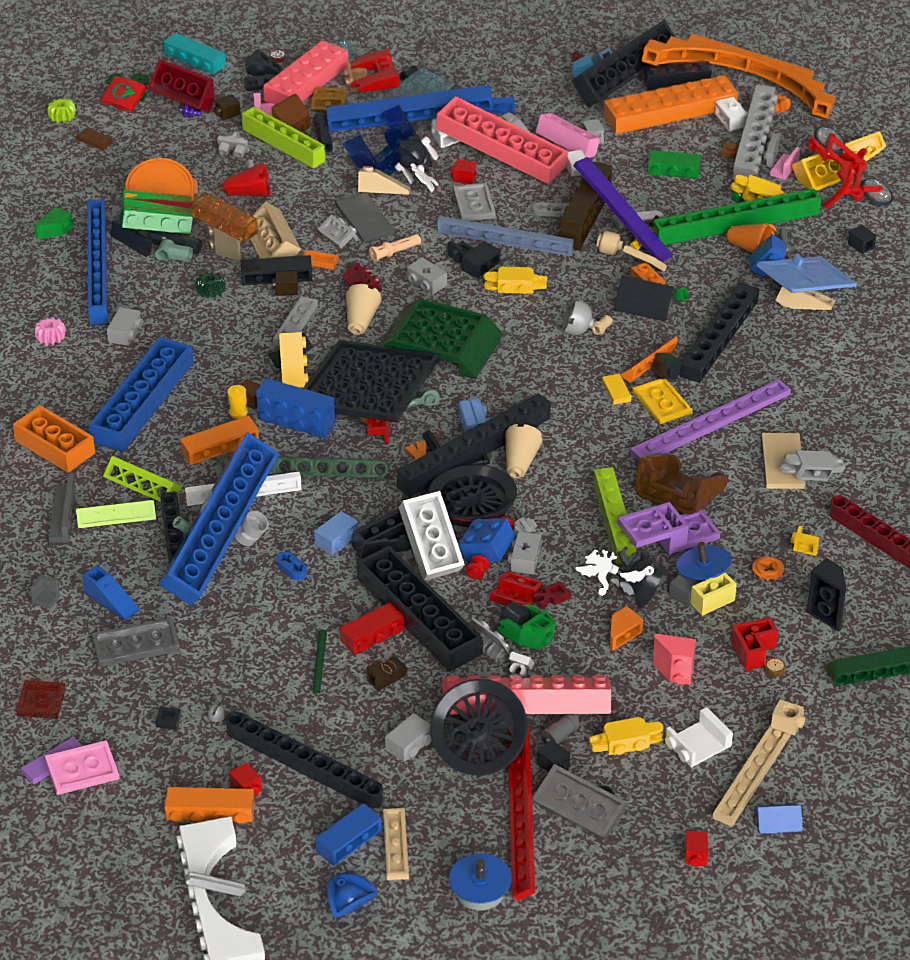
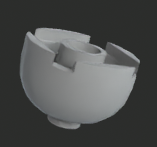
(578, 318)

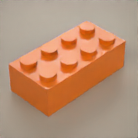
(54, 438)

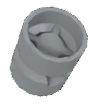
(251, 528)

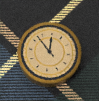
(775, 667)

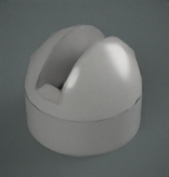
(219, 714)

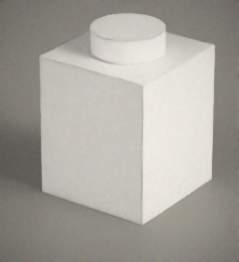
(574, 156)

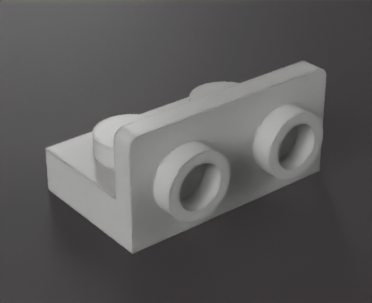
(337, 231)

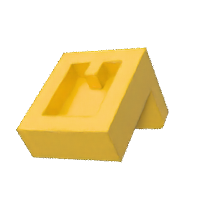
(805, 543)

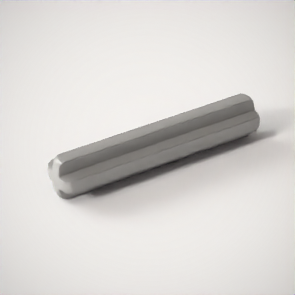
(215, 884)

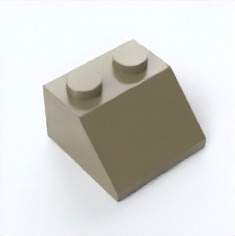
(223, 244)

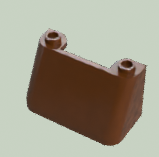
(662, 482)

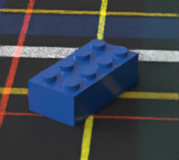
(295, 408)

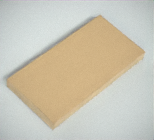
(775, 448)

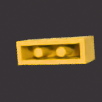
(293, 359)

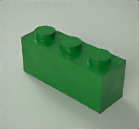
(674, 164)

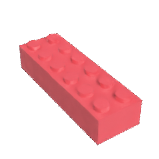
(306, 73)

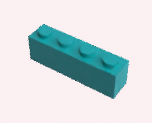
(194, 53)

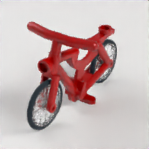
(830, 145)

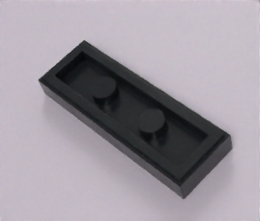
(131, 238)

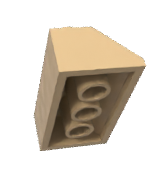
(273, 234)

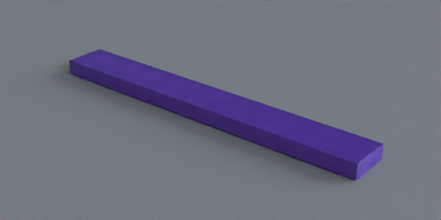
(622, 209)

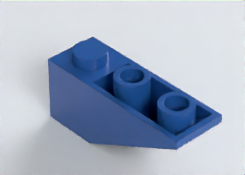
(107, 591)

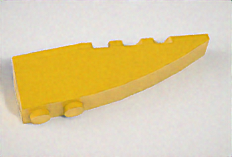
(818, 174)

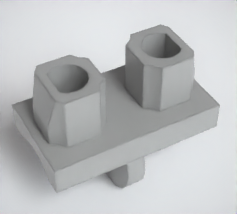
(233, 142)

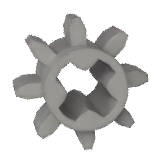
(525, 525)

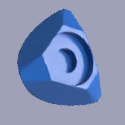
(348, 893)

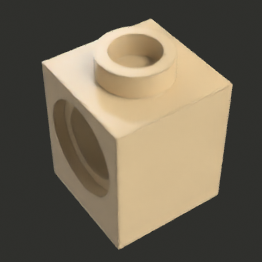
(788, 717)

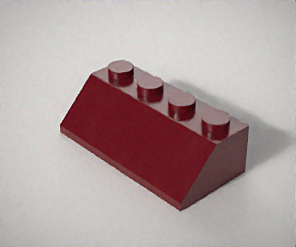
(183, 86)

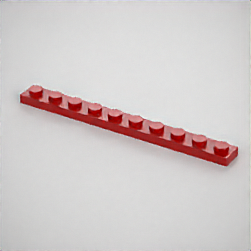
(521, 823)

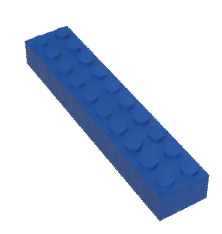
(218, 519)

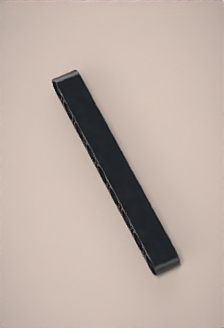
(304, 759)

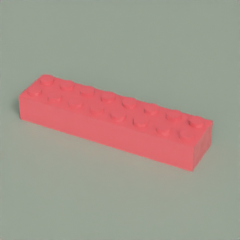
(502, 140)
(546, 695)

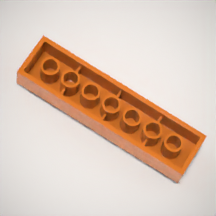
(667, 104)

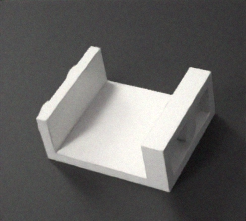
(700, 740)

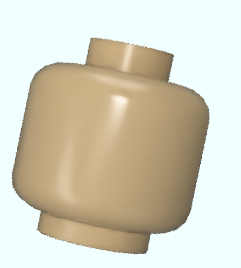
(609, 243)

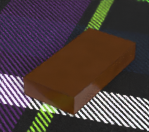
(94, 139)

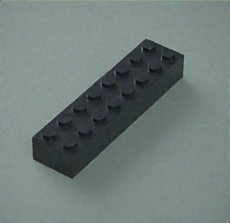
(619, 66)
(424, 610)

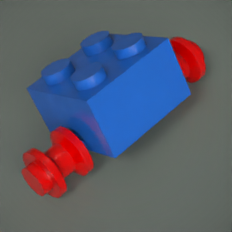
(485, 543)

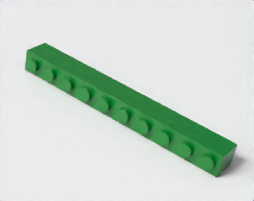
(721, 219)

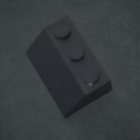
(827, 593)

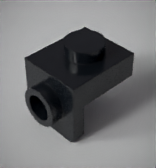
(457, 251)

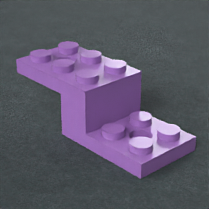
(668, 527)

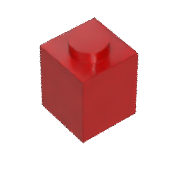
(463, 171)
(245, 778)
(696, 848)

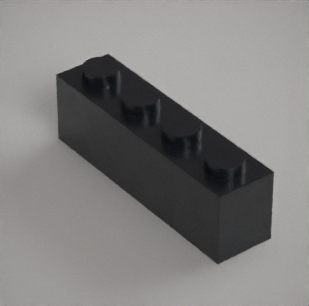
(676, 74)
(264, 269)

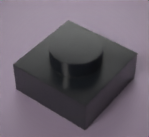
(168, 718)

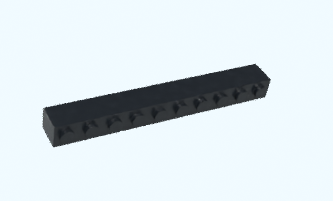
(471, 445)

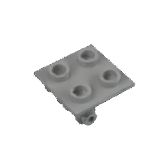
(492, 642)

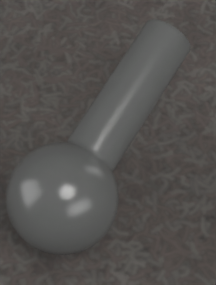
(783, 236)

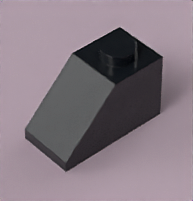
(261, 64)

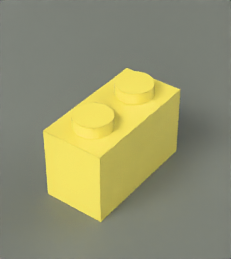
(713, 593)

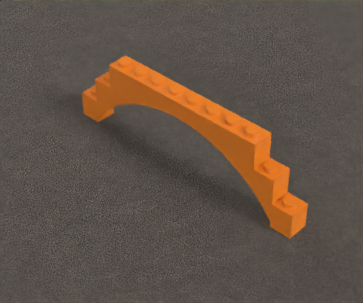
(790, 76)

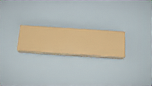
(395, 844)

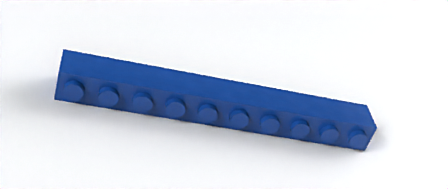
(414, 107)
(97, 262)

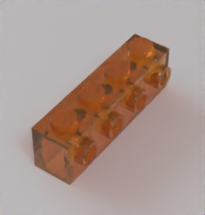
(224, 217)

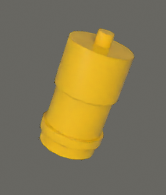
(237, 401)

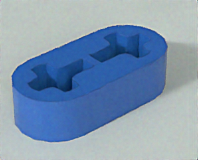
(294, 564)

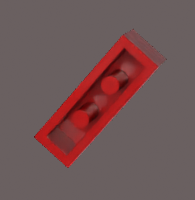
(372, 628)

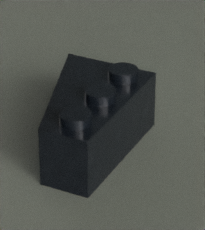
(380, 534)

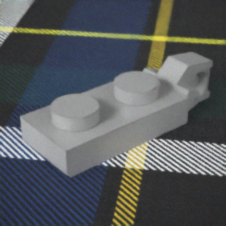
(772, 148)

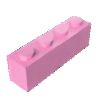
(567, 135)

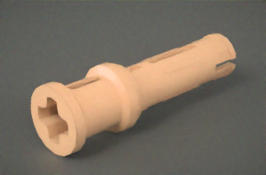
(387, 249)

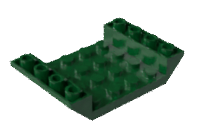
(446, 330)

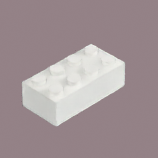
(431, 535)

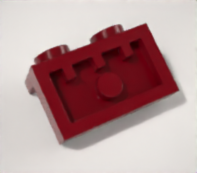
(361, 275)

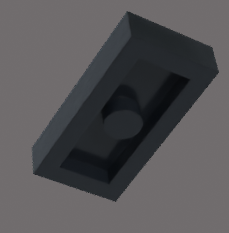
(256, 83)

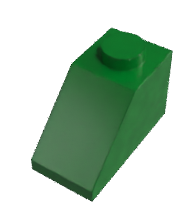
(54, 224)

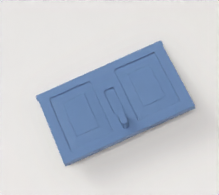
(806, 274)

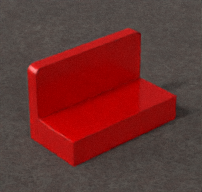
(379, 427)

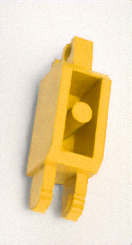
(755, 188)
(514, 280)
(626, 736)

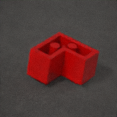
(752, 640)

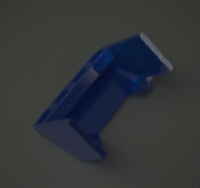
(389, 157)

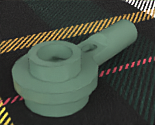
(428, 398)

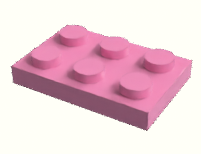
(81, 767)

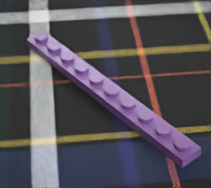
(712, 420)

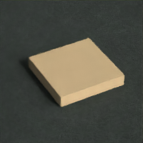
(652, 261)

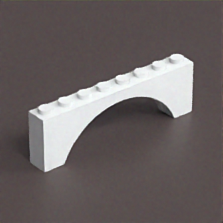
(203, 847)

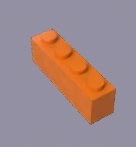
(216, 440)
(209, 804)

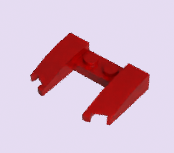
(385, 78)

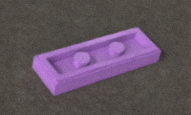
(38, 770)

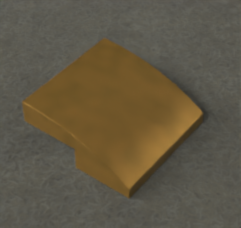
(327, 97)

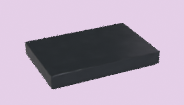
(643, 298)

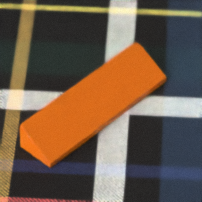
(646, 363)

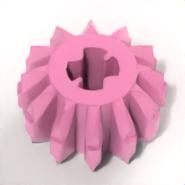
(50, 331)

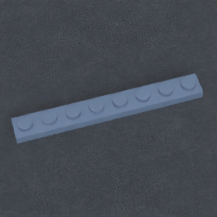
(505, 236)

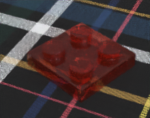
(41, 699)

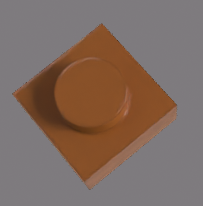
(730, 150)

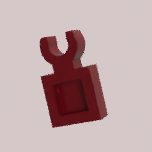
(552, 594)

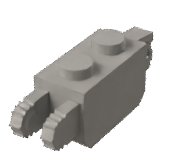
(812, 465)

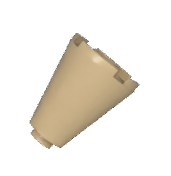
(361, 307)
(521, 448)

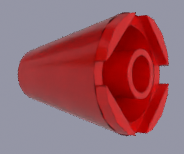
(249, 182)

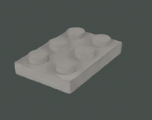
(474, 202)

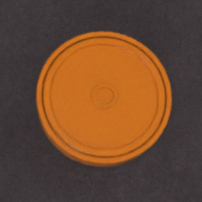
(161, 176)

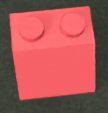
(674, 657)

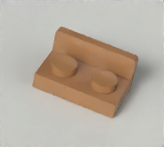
(352, 75)

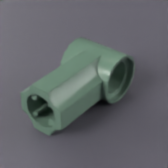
(168, 250)

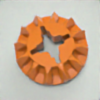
(784, 104)
(767, 562)

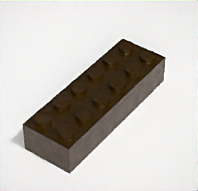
(583, 210)

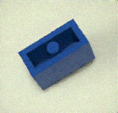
(769, 250)

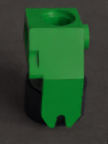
(527, 625)

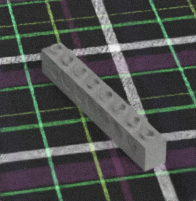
(755, 131)

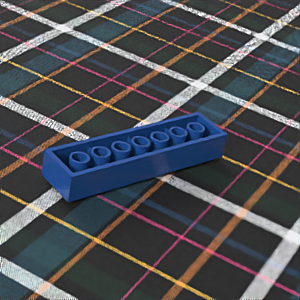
(141, 394)

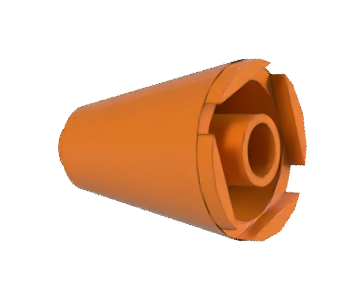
(750, 236)

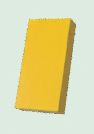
(616, 388)

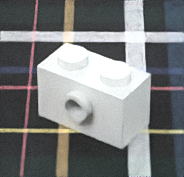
(731, 113)

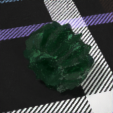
(210, 284)

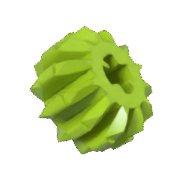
(61, 110)

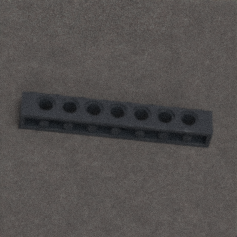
(719, 332)

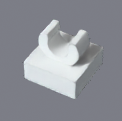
(520, 661)

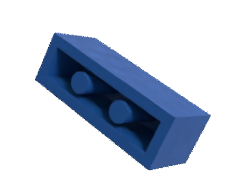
(348, 834)

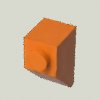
(624, 627)

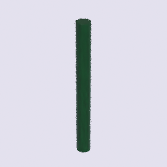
(319, 661)

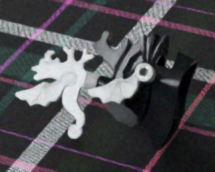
(415, 155)
(636, 578)

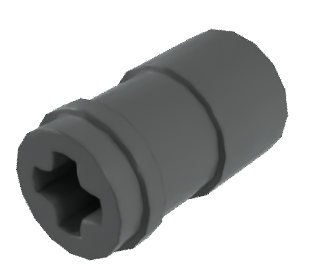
(560, 729)

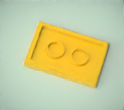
(662, 400)

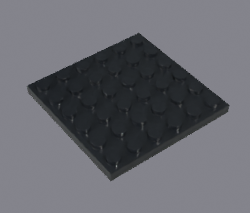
(372, 379)

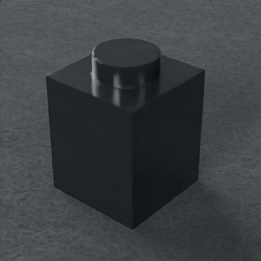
(862, 239)
(666, 366)
(553, 754)

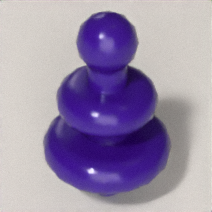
(191, 111)

